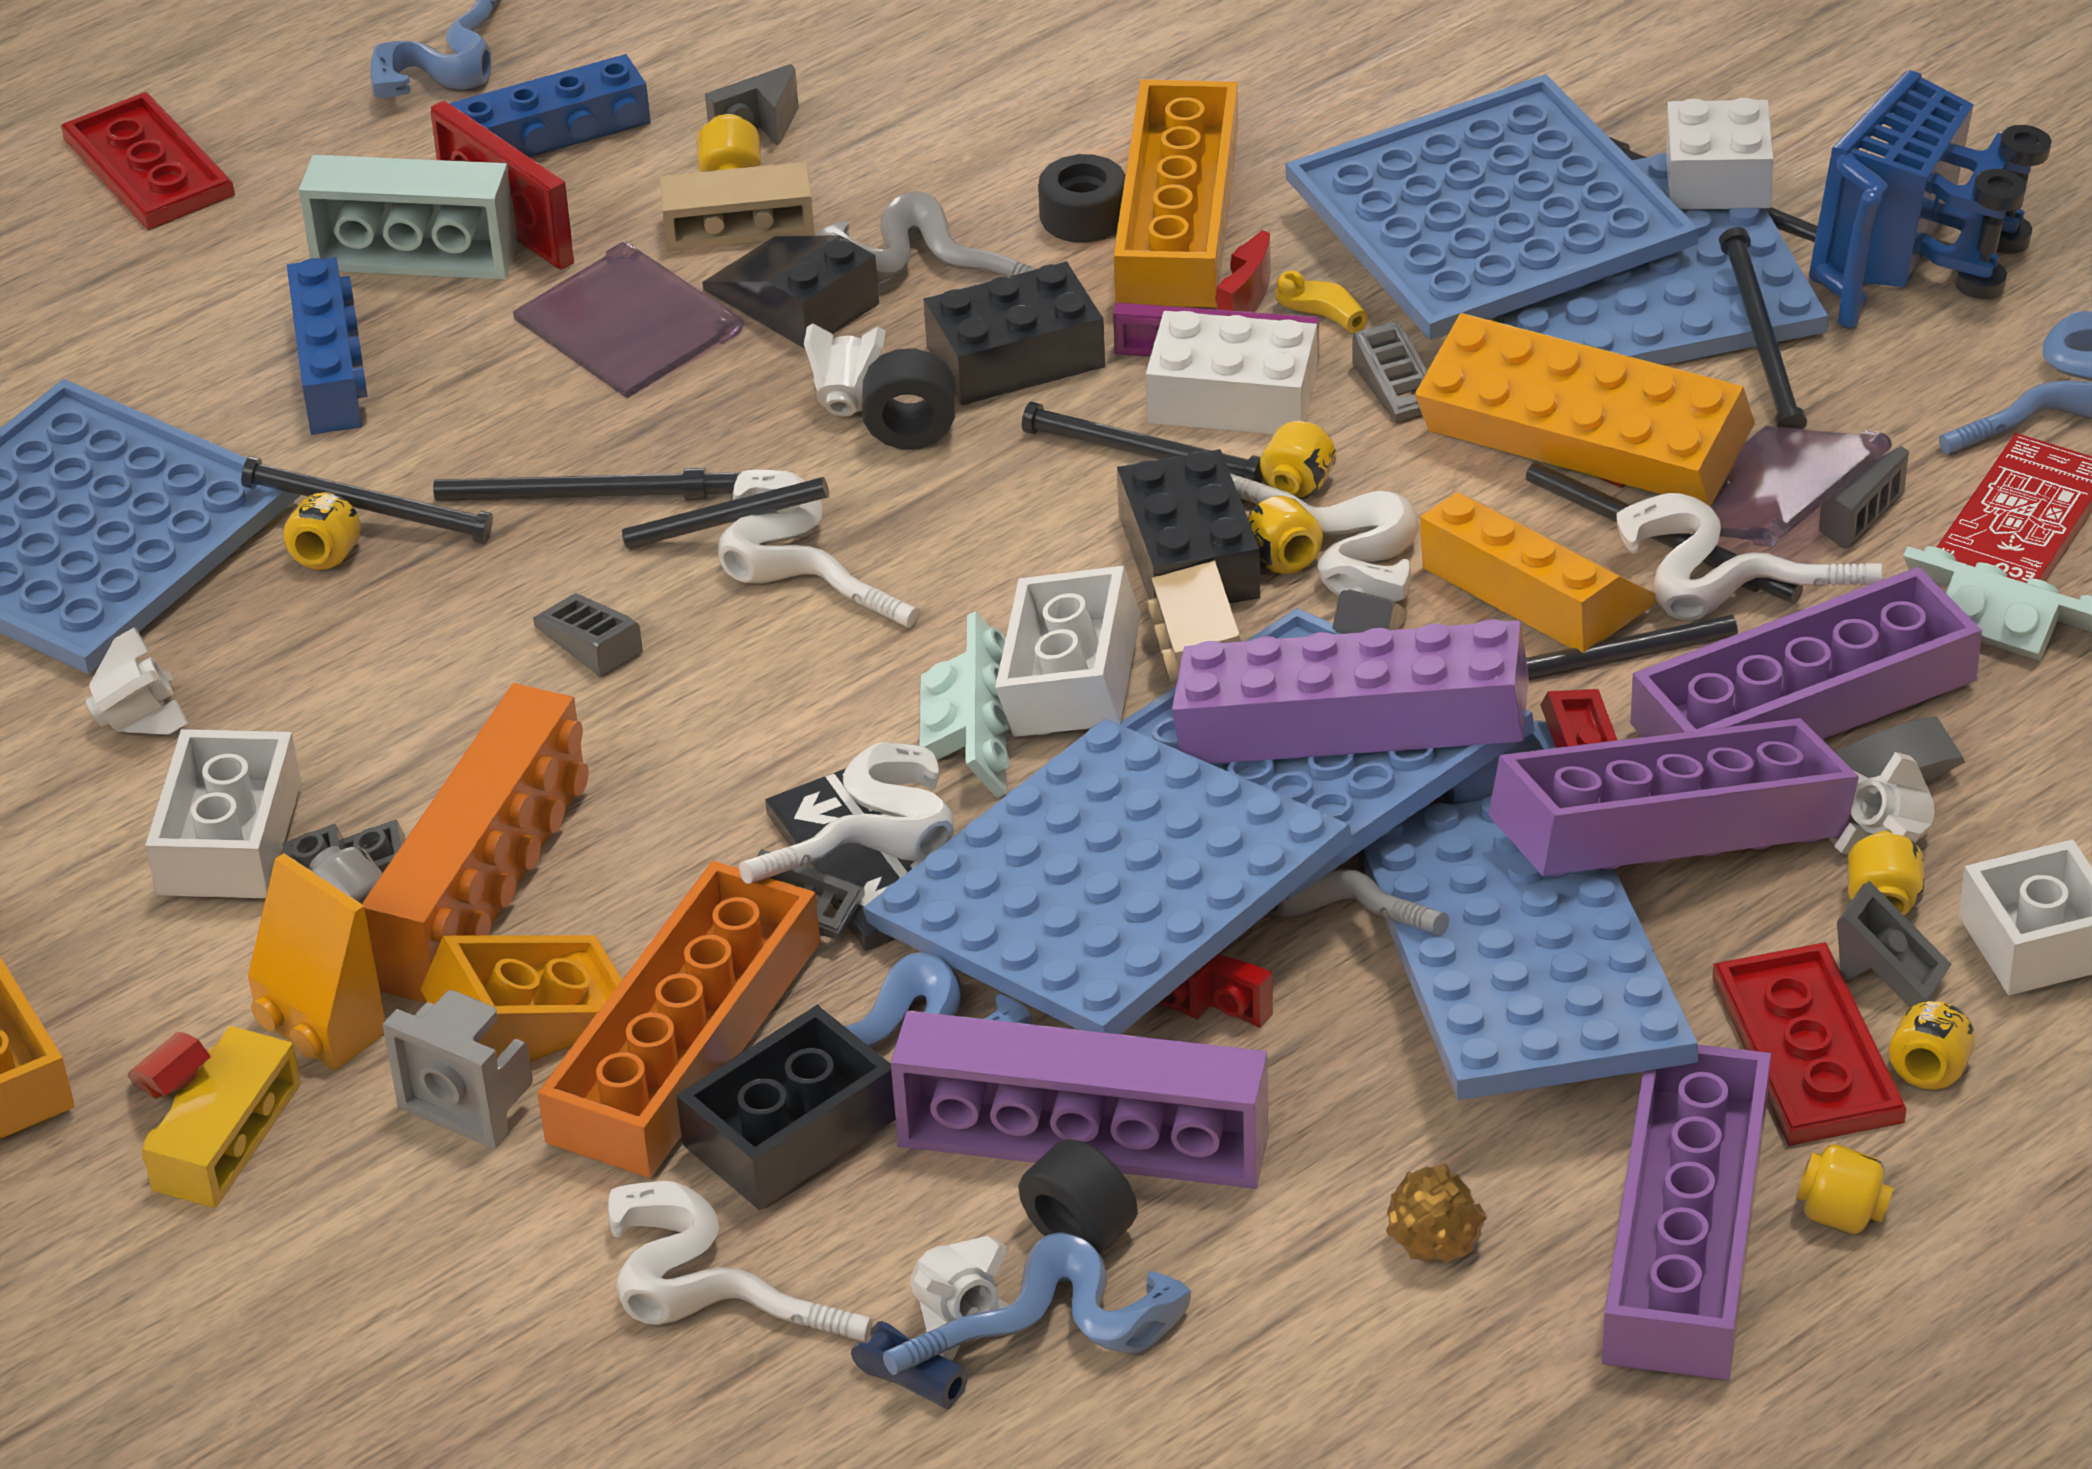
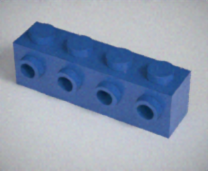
(564, 106)
(327, 344)

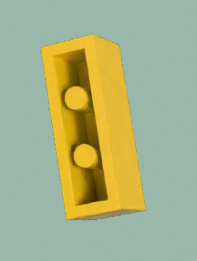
(221, 1117)

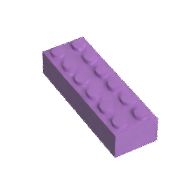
(1821, 664)
(1352, 692)
(1672, 796)
(1135, 1099)
(1687, 1215)

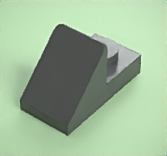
(763, 100)
(1882, 938)

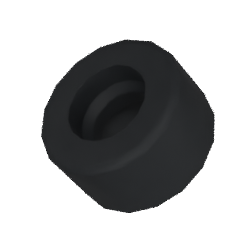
(1081, 197)
(908, 373)
(1078, 1194)

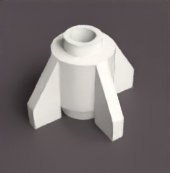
(841, 366)
(132, 692)
(1890, 802)
(958, 1282)

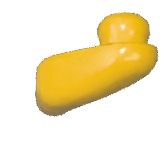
(1320, 299)

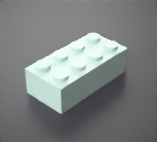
(410, 216)

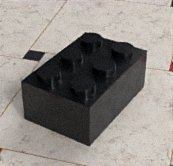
(1015, 332)
(1188, 515)
(787, 1106)

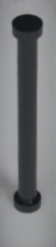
(1735, 244)
(1037, 418)
(478, 526)

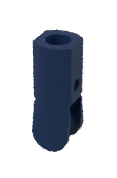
(933, 1379)

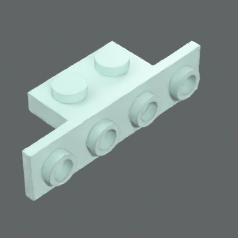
(2007, 611)
(964, 709)

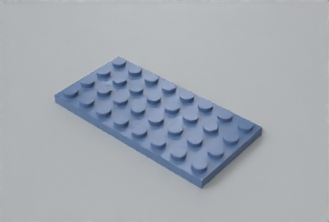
(1534, 970)

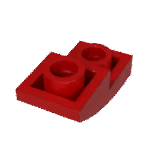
(1249, 277)
(1228, 985)
(170, 1065)

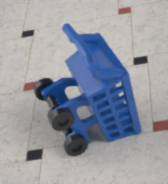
(1886, 210)

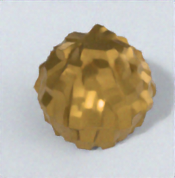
(1434, 1215)

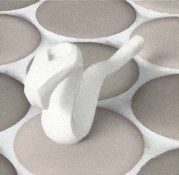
(1388, 527)
(750, 562)
(1699, 597)
(915, 823)
(665, 1301)

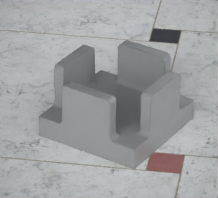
(450, 1076)

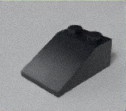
(800, 284)

